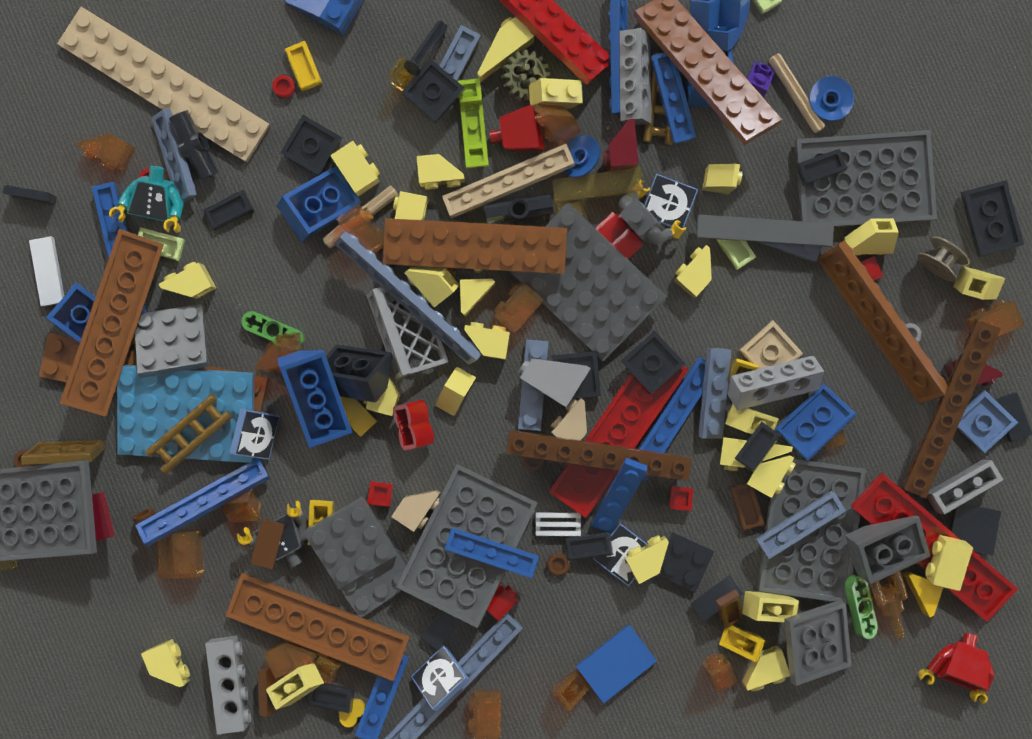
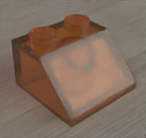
(180, 555)

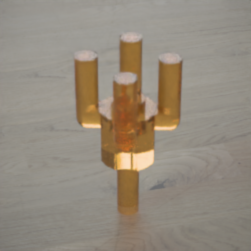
(890, 598)

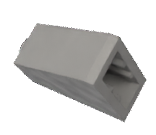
(554, 378)

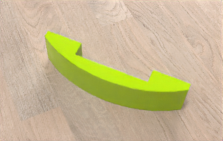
(473, 124)

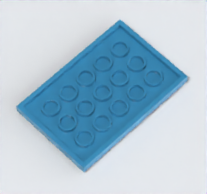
(156, 403)

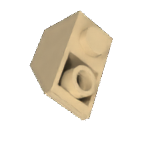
(573, 423)
(414, 507)

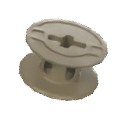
(943, 258)

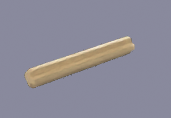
(796, 92)
(374, 206)

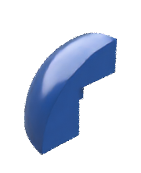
(721, 19)

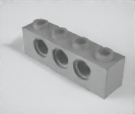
(635, 76)
(775, 382)
(225, 719)

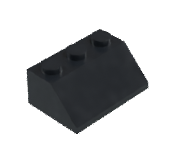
(360, 372)

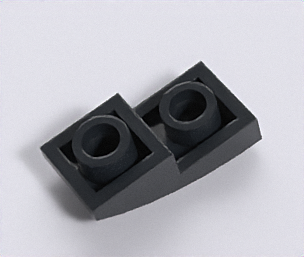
(706, 603)

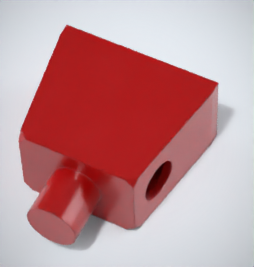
(519, 131)

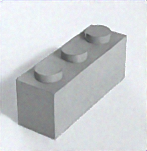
(964, 486)

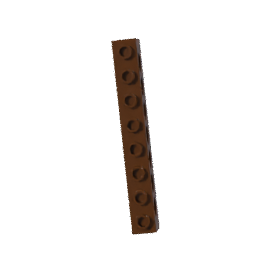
(951, 407)
(596, 454)

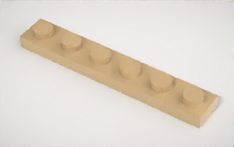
(508, 181)

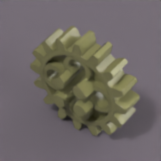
(520, 62)

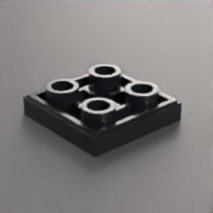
(976, 526)

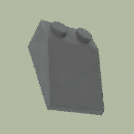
(887, 547)

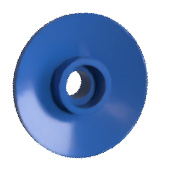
(839, 91)
(583, 147)

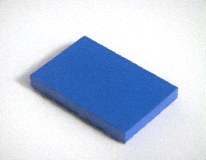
(815, 422)
(616, 663)

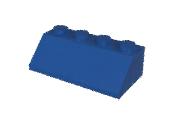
(314, 396)

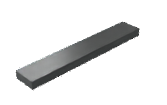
(765, 230)

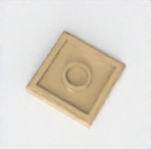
(770, 347)

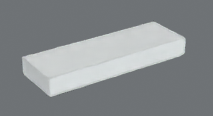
(47, 271)

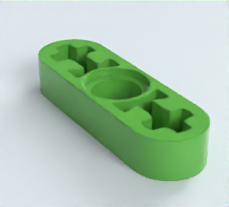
(260, 318)
(865, 621)

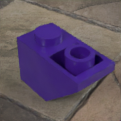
(760, 77)

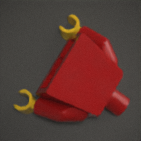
(964, 666)

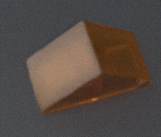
(243, 508)
(571, 689)

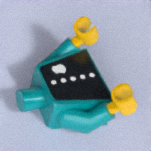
(151, 199)

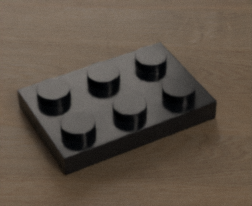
(992, 218)

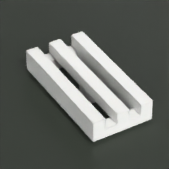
(577, 524)

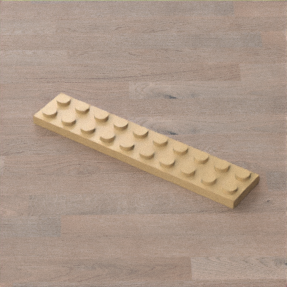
(163, 83)

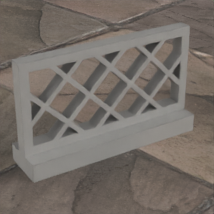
(391, 338)

